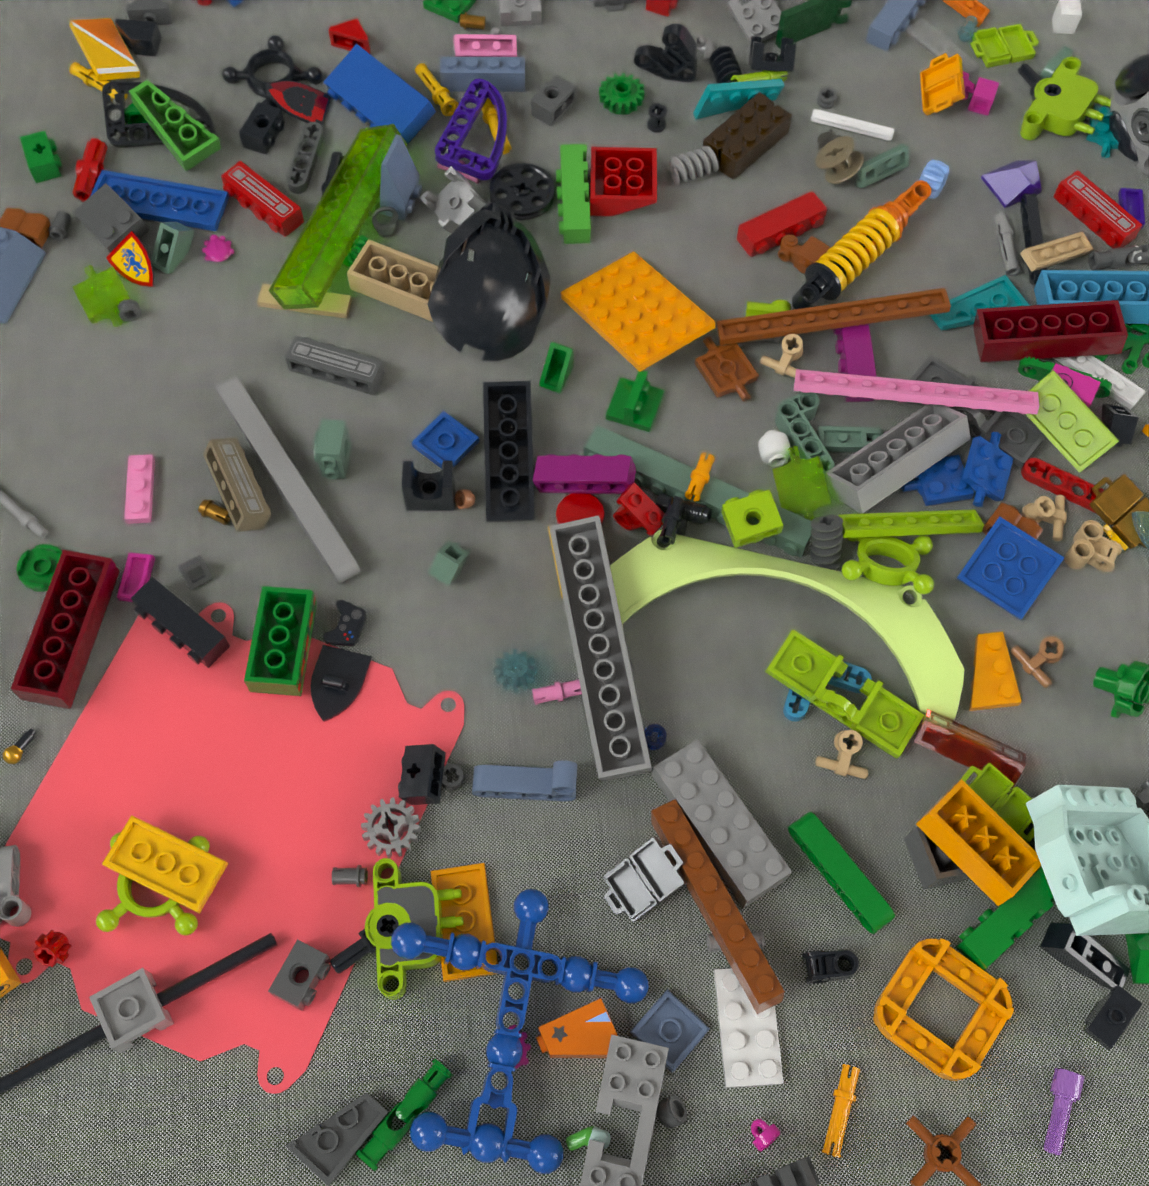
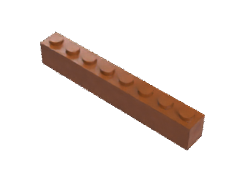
(718, 909)

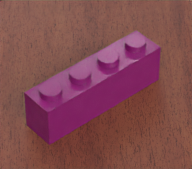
(855, 354)
(584, 474)

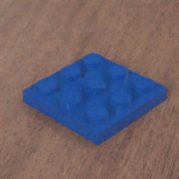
(1010, 568)

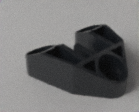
(670, 63)

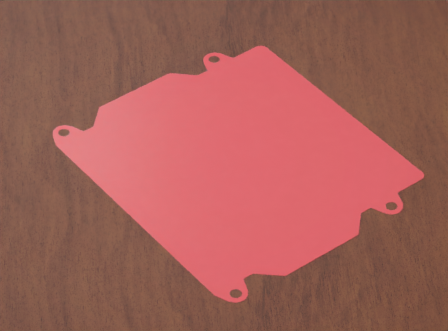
(270, 796)

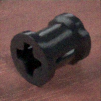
(658, 117)

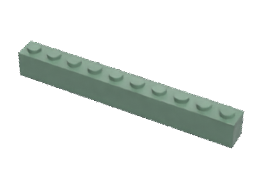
(673, 478)

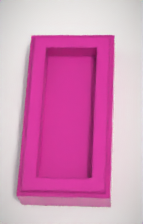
(135, 575)

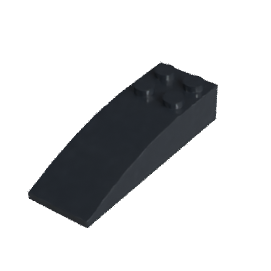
(508, 451)

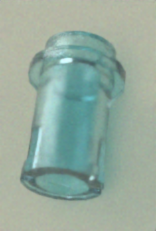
(966, 31)

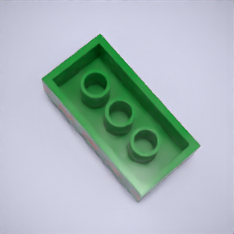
(281, 641)

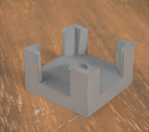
(520, 12)
(454, 202)
(130, 1009)

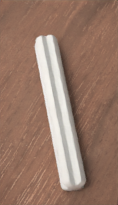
(852, 124)

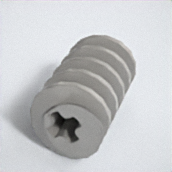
(693, 162)

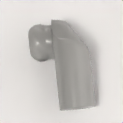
(704, 46)

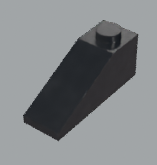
(1084, 955)

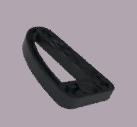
(121, 124)

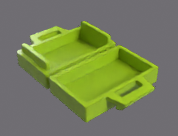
(1004, 45)
(993, 789)

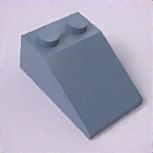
(399, 180)

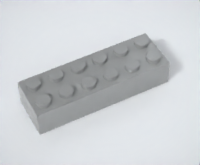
(897, 456)
(721, 823)

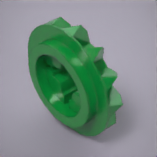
(355, 250)

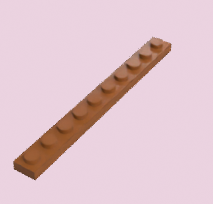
(833, 316)

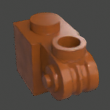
(802, 255)

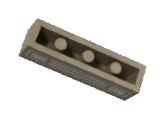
(237, 484)

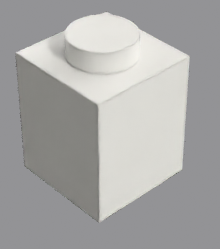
(1066, 16)

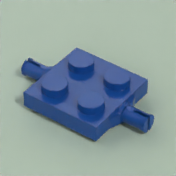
(987, 469)
(942, 482)

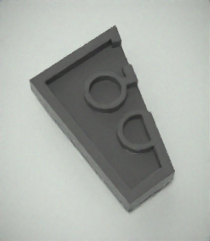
(334, 1143)

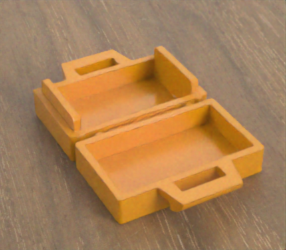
(942, 83)

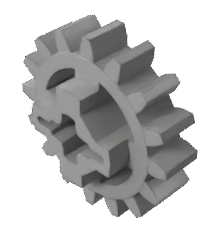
(400, 823)

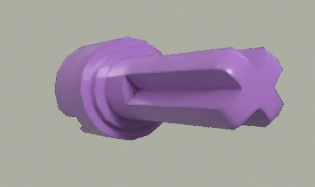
(1066, 1089)

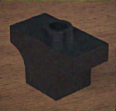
(1111, 1017)

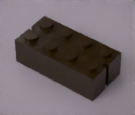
(748, 134)

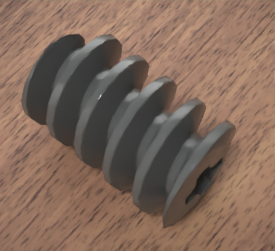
(827, 541)

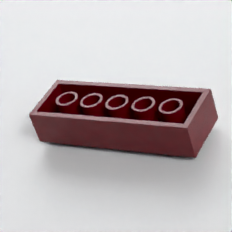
(1049, 331)
(65, 629)

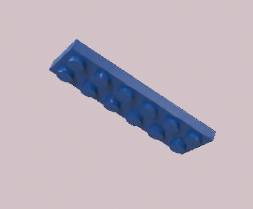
(168, 200)

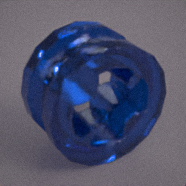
(660, 741)

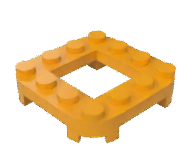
(919, 1043)

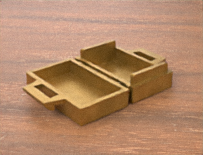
(1117, 504)

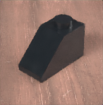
(140, 36)
(1120, 422)

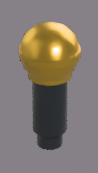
(14, 753)

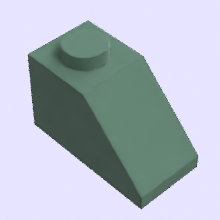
(171, 245)

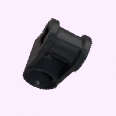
(827, 966)

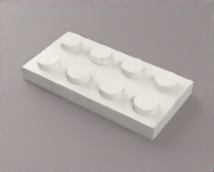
(746, 1038)

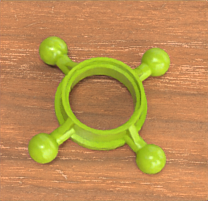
(895, 549)
(185, 922)

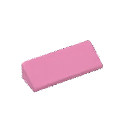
(484, 45)

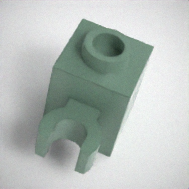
(449, 563)

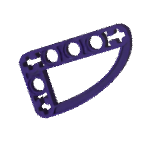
(455, 151)

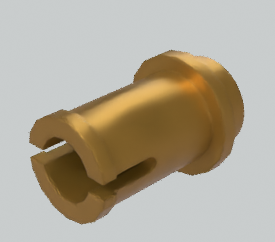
(472, 21)
(209, 509)

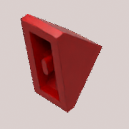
(349, 34)

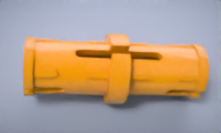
(699, 476)

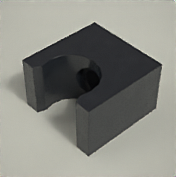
(417, 483)

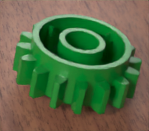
(621, 94)

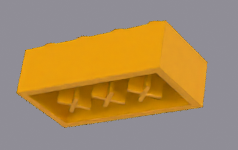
(980, 843)

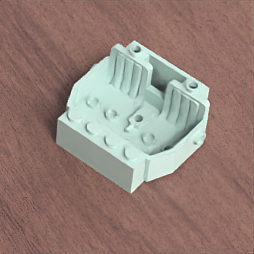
(1094, 856)

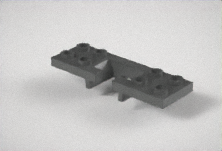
(1019, 434)

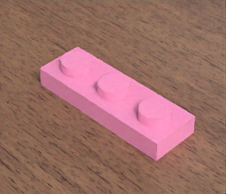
(139, 489)

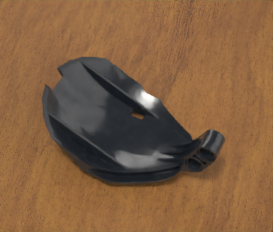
(489, 299)

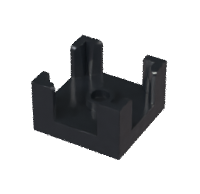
(771, 60)

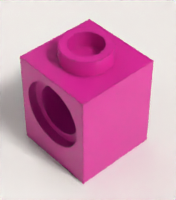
(983, 96)

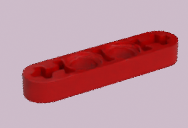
(1067, 482)

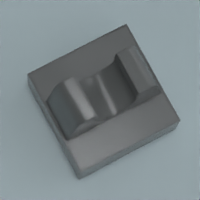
(195, 572)

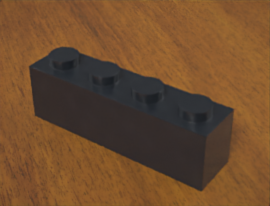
(180, 623)

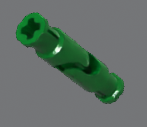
(416, 1100)

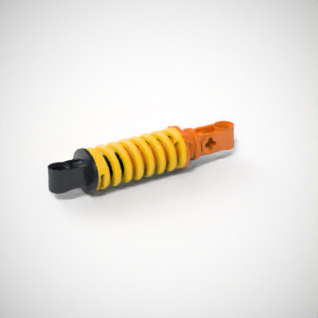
(859, 247)

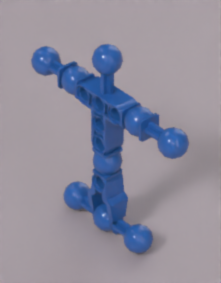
(504, 1049)

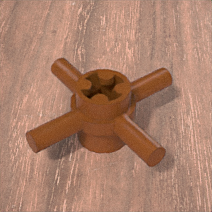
(931, 1152)

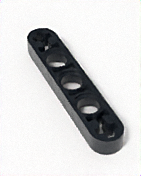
(1031, 228)

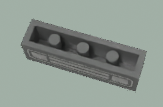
(335, 365)

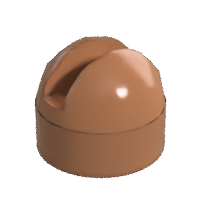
(464, 498)

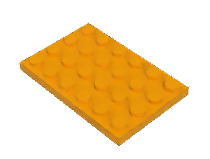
(637, 310)

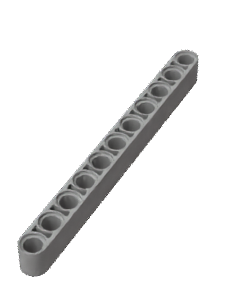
(287, 480)

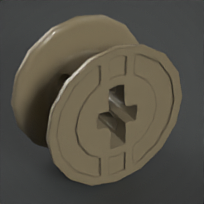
(843, 153)

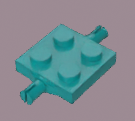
(1102, 133)

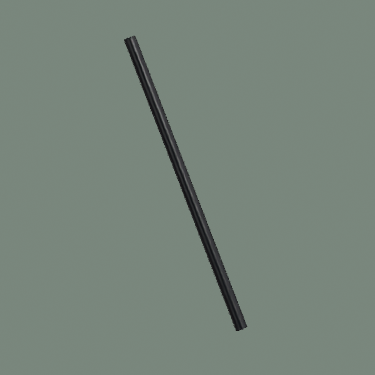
(166, 996)

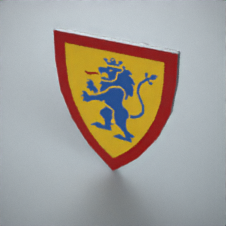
(132, 261)

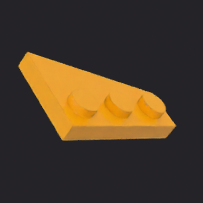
(993, 675)

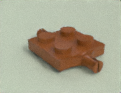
(726, 369)

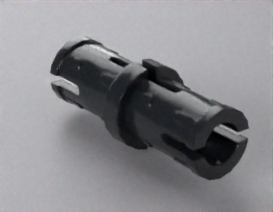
(671, 520)

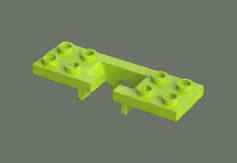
(808, 669)

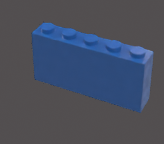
(378, 94)

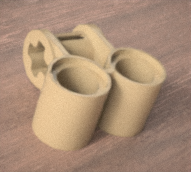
(1093, 549)

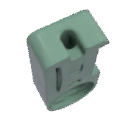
(1053, 64)

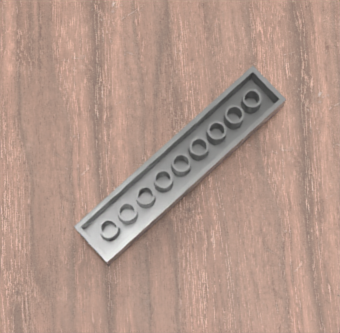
(600, 649)

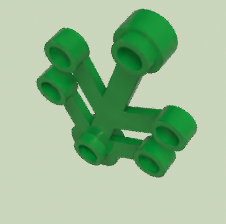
(1134, 343)

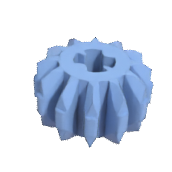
(935, 175)

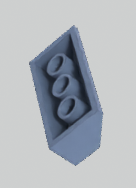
(503, 72)
(17, 267)

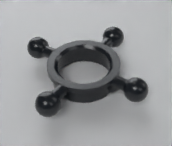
(272, 55)

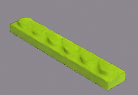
(911, 523)

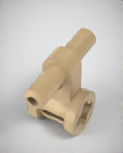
(783, 366)
(1045, 510)
(842, 764)

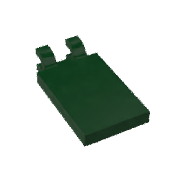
(810, 18)

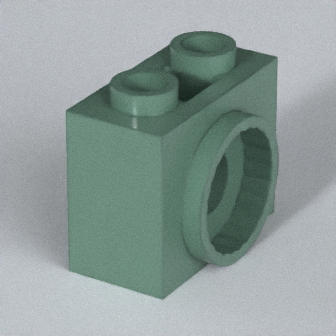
(332, 448)

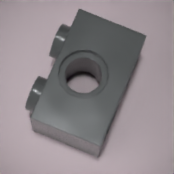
(553, 100)
(300, 958)

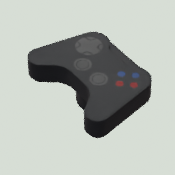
(349, 626)

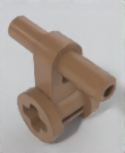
(1033, 664)

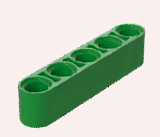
(841, 872)

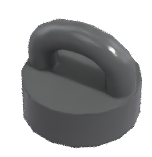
(672, 1112)

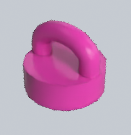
(767, 1137)

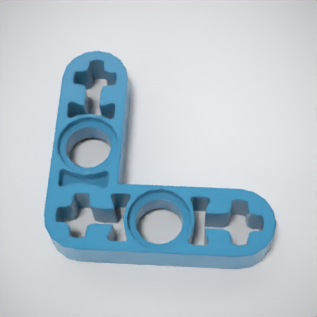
(849, 685)

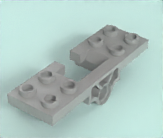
(756, 18)
(633, 1082)

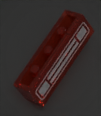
(968, 746)

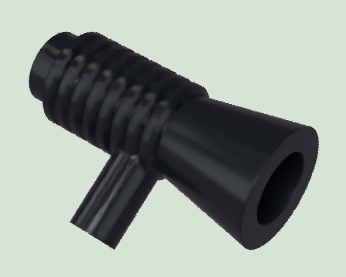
(691, 512)

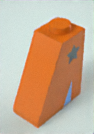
(578, 1034)

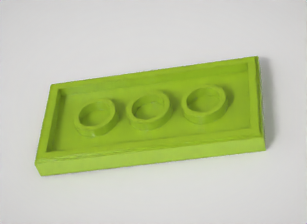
(1070, 423)

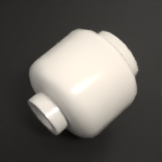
(774, 448)

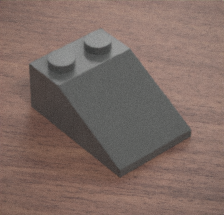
(109, 217)

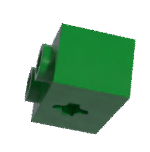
(40, 156)

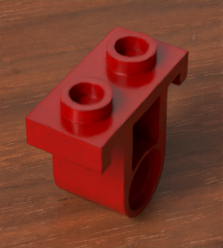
(638, 511)

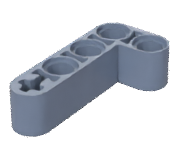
(526, 782)

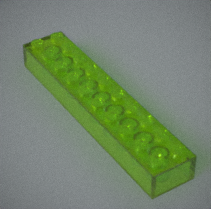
(334, 222)

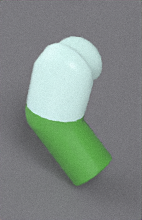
(583, 1136)

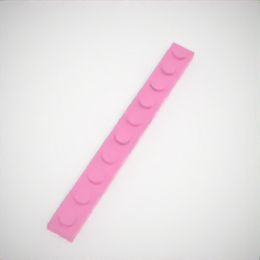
(917, 391)

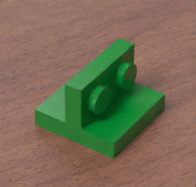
(635, 403)

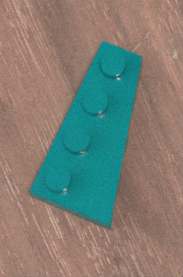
(732, 96)
(990, 295)

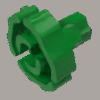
(1127, 685)

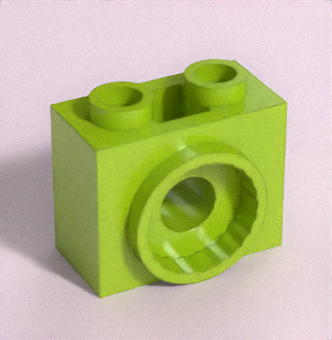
(757, 505)

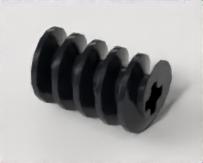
(724, 64)

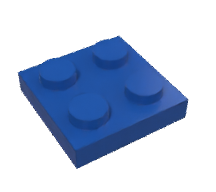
(445, 440)

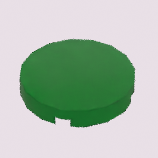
(38, 566)

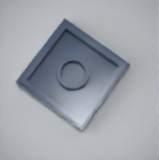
(671, 1026)

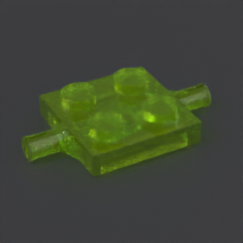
(101, 295)
(802, 485)

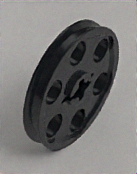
(529, 185)

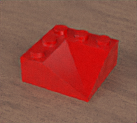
(622, 179)

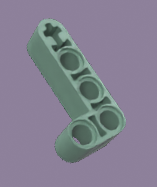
(799, 422)

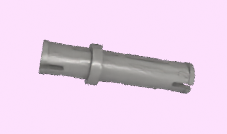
(1005, 238)

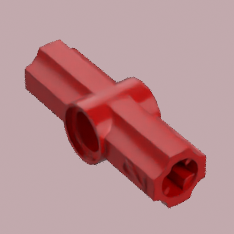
(89, 168)

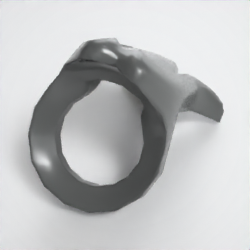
(383, 224)

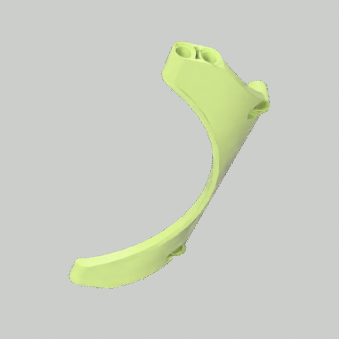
(907, 629)

